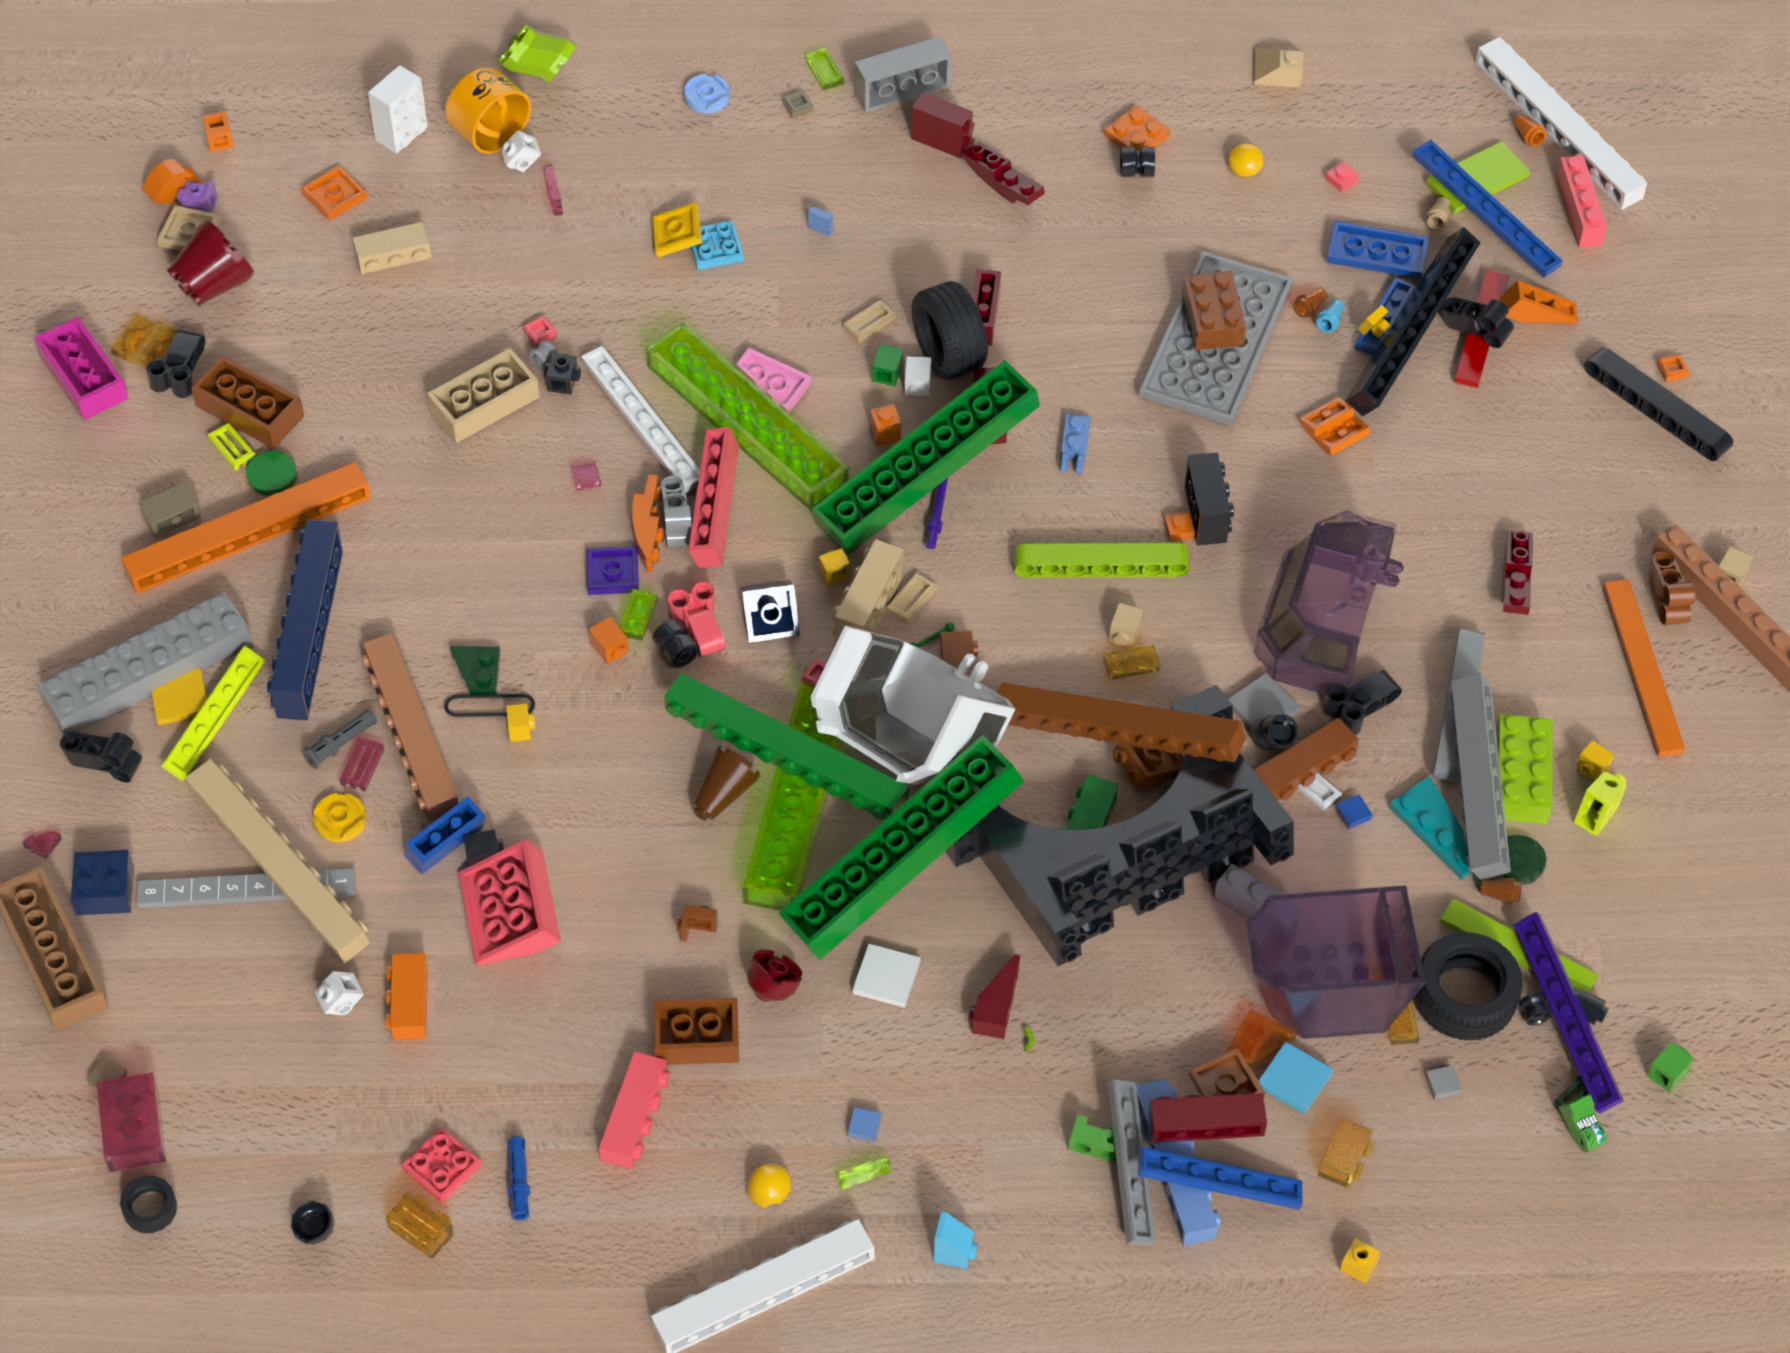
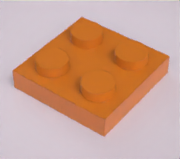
(1136, 130)

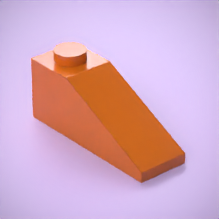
(1536, 305)

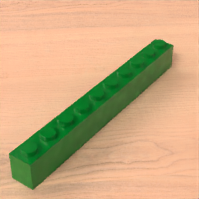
(785, 747)

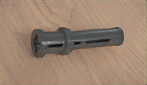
(330, 744)

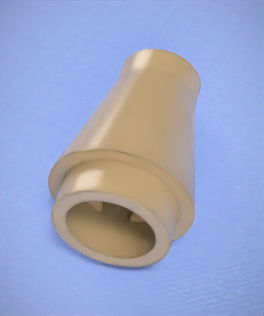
(1438, 215)

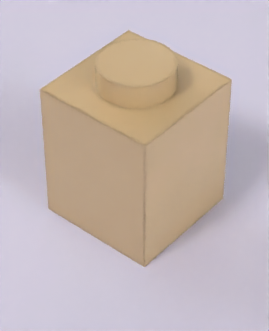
(1736, 564)
(1126, 625)

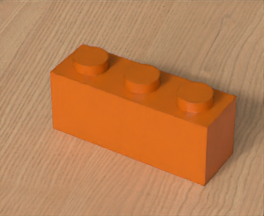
(407, 996)

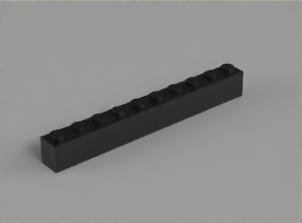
(1412, 322)

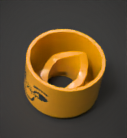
(487, 109)

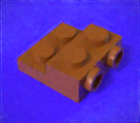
(1146, 766)
(1225, 1075)

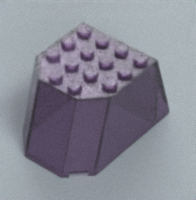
(1336, 959)

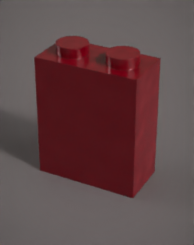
(942, 125)

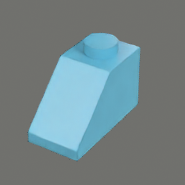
(954, 1243)

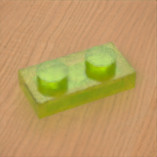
(638, 614)

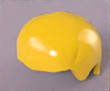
(1245, 160)
(769, 1185)

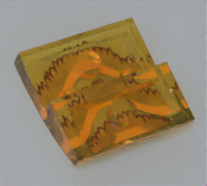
(143, 341)

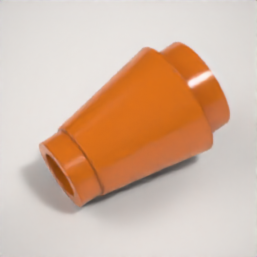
(1532, 132)

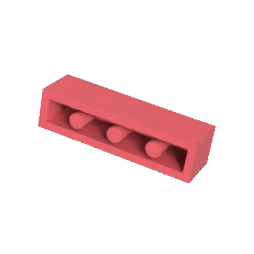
(1581, 201)
(633, 1110)

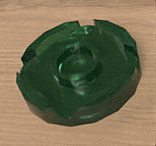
(1526, 859)

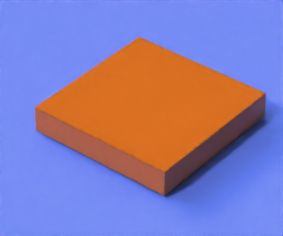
(334, 192)

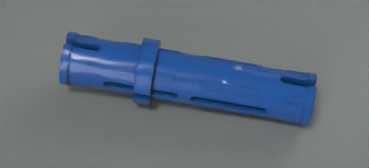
(518, 1188)

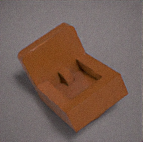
(697, 918)

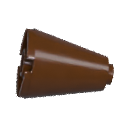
(723, 782)

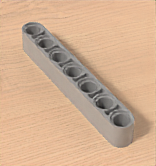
(1465, 663)

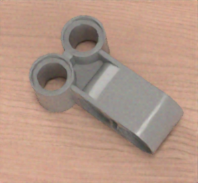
(676, 512)

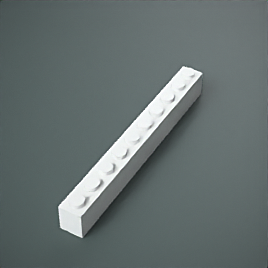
(1560, 122)

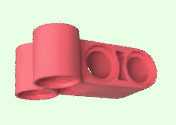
(698, 616)

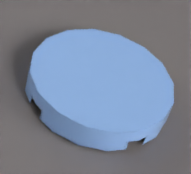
(706, 93)

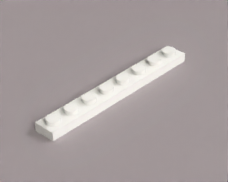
(641, 417)

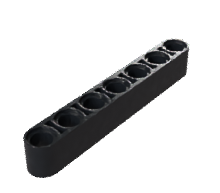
(1658, 404)

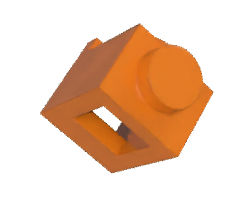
(218, 131)

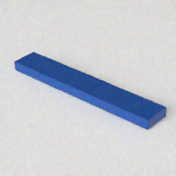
(1219, 1178)

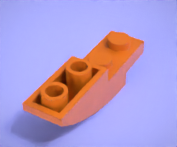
(647, 523)

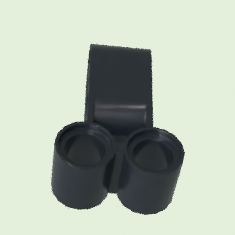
(1479, 319)
(177, 365)
(1360, 699)
(102, 753)

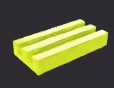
(241, 459)

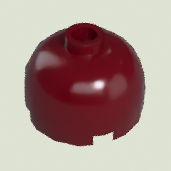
(773, 977)

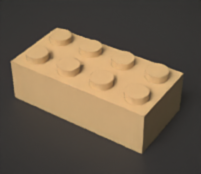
(483, 395)
(871, 589)

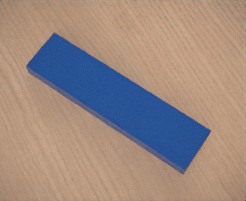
(1393, 301)

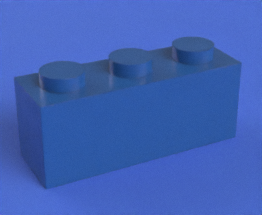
(444, 835)

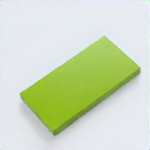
(1492, 168)

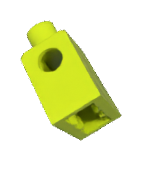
(1607, 790)

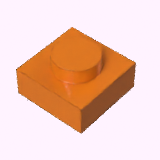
(1179, 526)

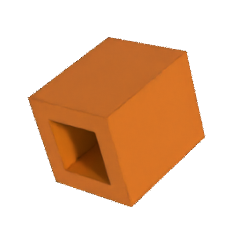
(885, 425)
(608, 640)

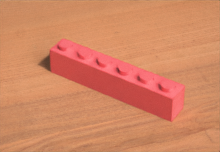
(714, 497)

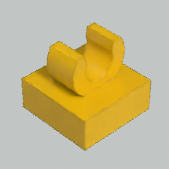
(1375, 323)

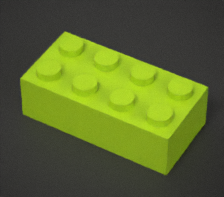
(1525, 767)

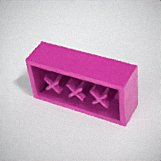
(81, 368)

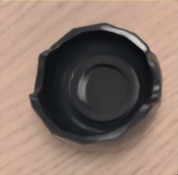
(312, 1223)

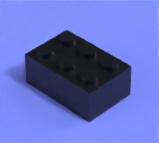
(1208, 498)

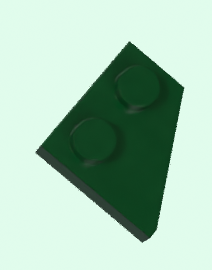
(478, 667)

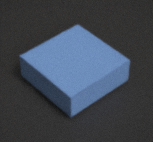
(820, 221)
(864, 1124)

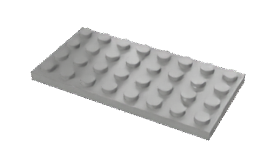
(1217, 379)

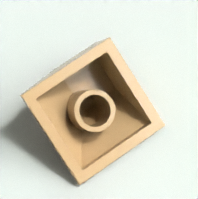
(1278, 67)

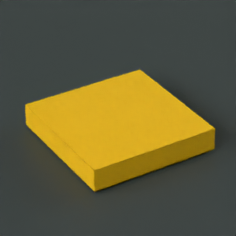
(677, 229)
(179, 698)

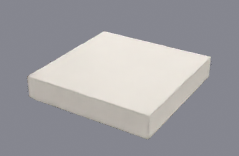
(886, 975)

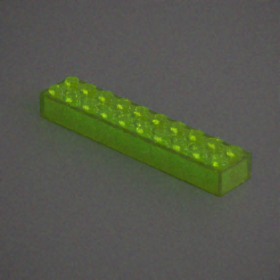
(757, 422)
(788, 823)

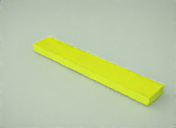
(213, 713)

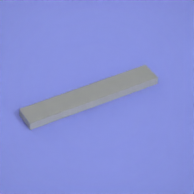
(1128, 1141)

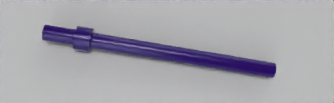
(934, 524)

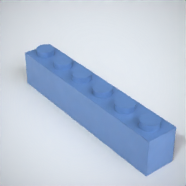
(1188, 1205)

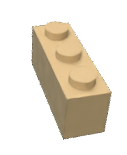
(392, 247)

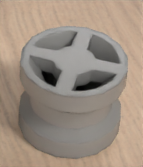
(542, 354)

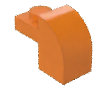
(166, 180)

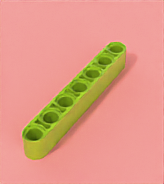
(1101, 560)

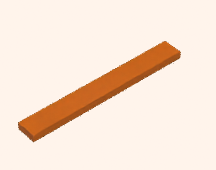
(1644, 668)

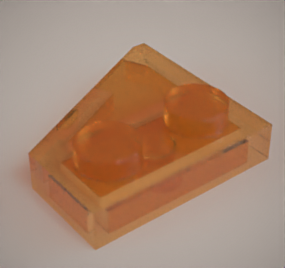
(1260, 1037)

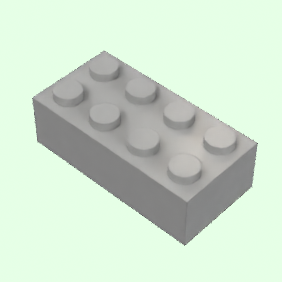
(902, 74)

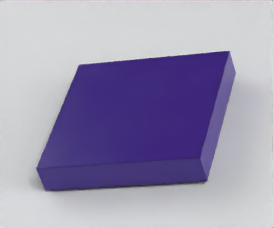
(612, 570)

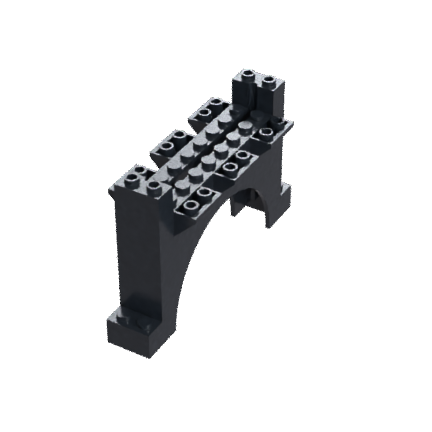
(1076, 878)

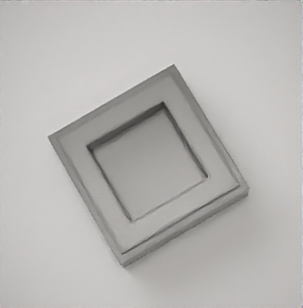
(1443, 1082)

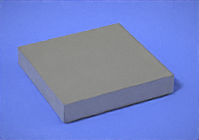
(1263, 699)

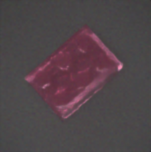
(131, 1122)

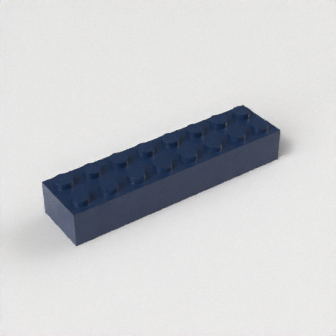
(306, 620)

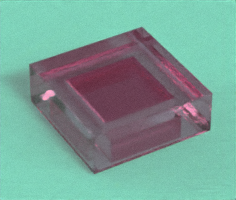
(586, 476)

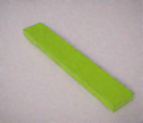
(1465, 919)

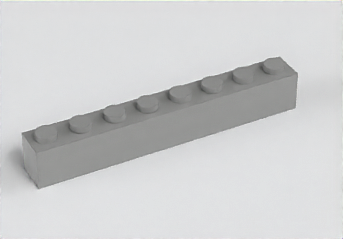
(1480, 776)

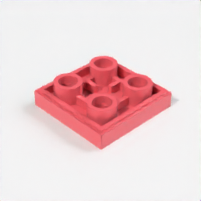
(441, 1165)

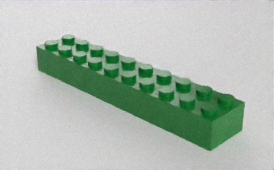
(925, 457)
(901, 847)

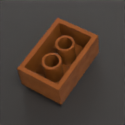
(1213, 310)
(696, 1031)

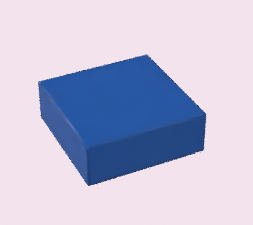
(1354, 811)

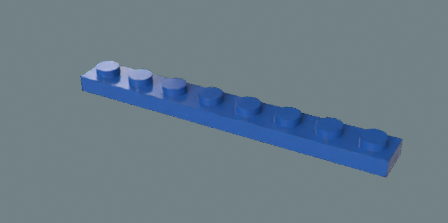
(1487, 208)

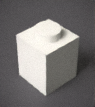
(917, 376)

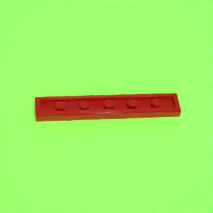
(1475, 348)

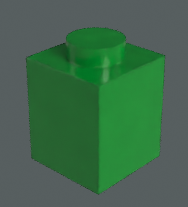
(887, 365)

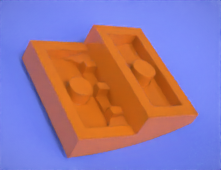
(1334, 426)

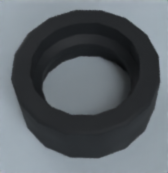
(141, 1186)

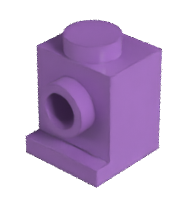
(198, 196)

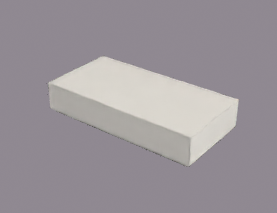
(1321, 792)

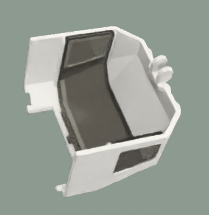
(905, 704)

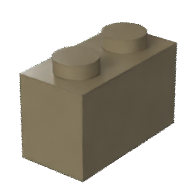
(169, 509)

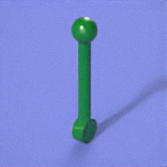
(949, 627)

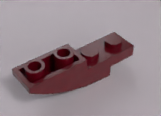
(1000, 176)
(1517, 572)

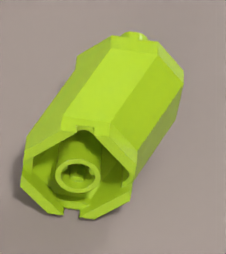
(537, 53)

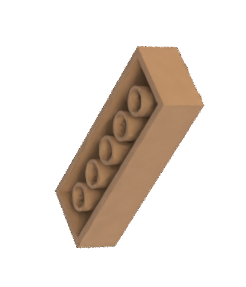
(50, 949)

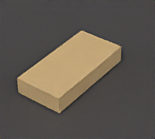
(869, 321)
(911, 598)

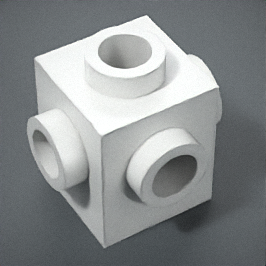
(520, 151)
(339, 993)

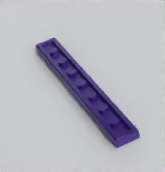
(1568, 1012)

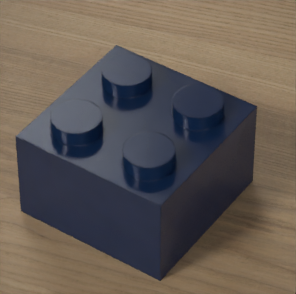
(102, 882)

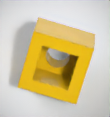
(834, 567)
(519, 722)
(1594, 760)
(1360, 1268)

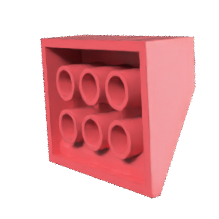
(509, 904)

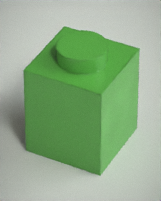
(1670, 1067)

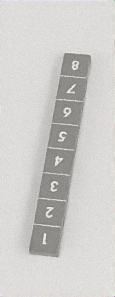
(229, 889)

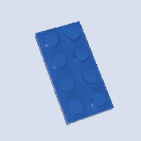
(1377, 249)

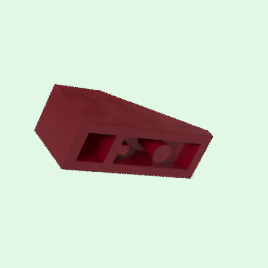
(995, 1002)

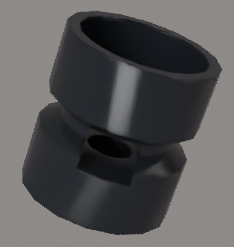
(1137, 161)
(675, 643)
(1274, 731)

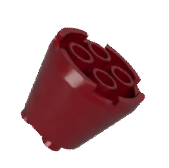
(209, 265)

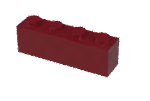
(1207, 1117)

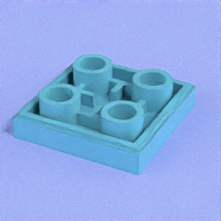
(718, 246)
(1295, 1078)

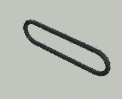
(486, 696)

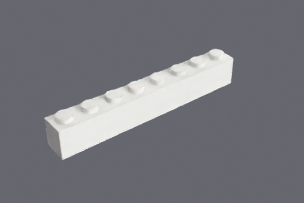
(762, 1287)

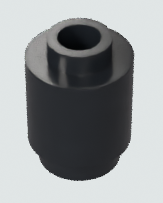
(1592, 1006)

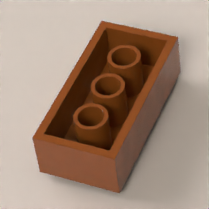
(248, 402)

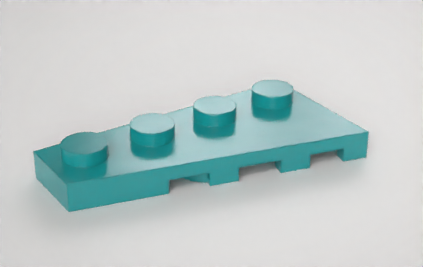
(1434, 824)

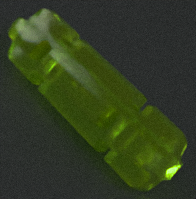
(864, 1172)

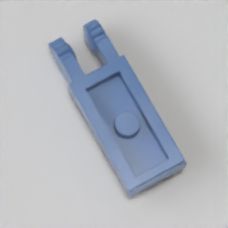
(1075, 441)

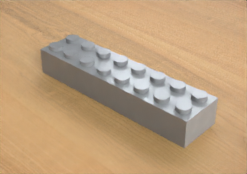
(143, 663)

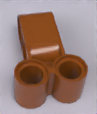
(1671, 589)

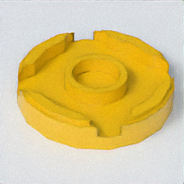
(339, 817)

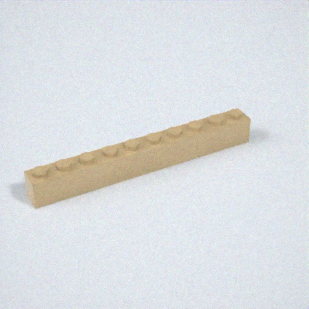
(278, 861)

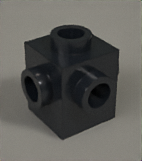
(562, 373)

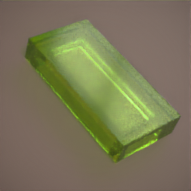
(824, 68)

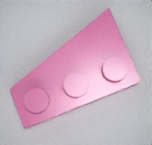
(774, 378)

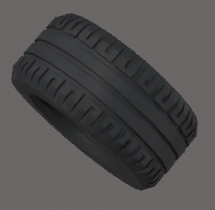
(949, 329)
(1480, 954)

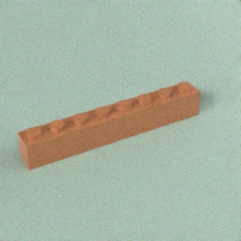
(1729, 603)
(410, 726)

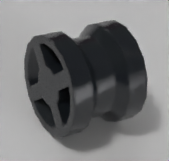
(1535, 1008)

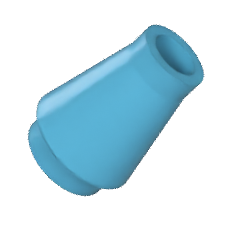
(1329, 318)

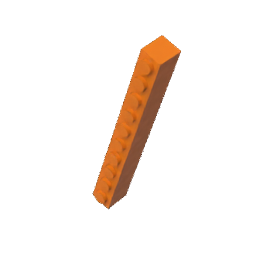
(245, 527)

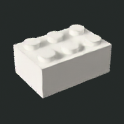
(398, 109)

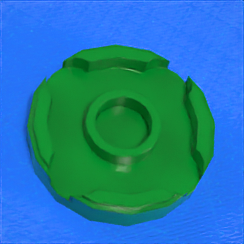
(271, 472)

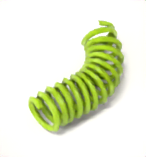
(1029, 1039)

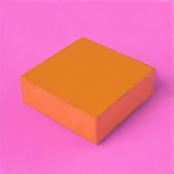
(1672, 368)

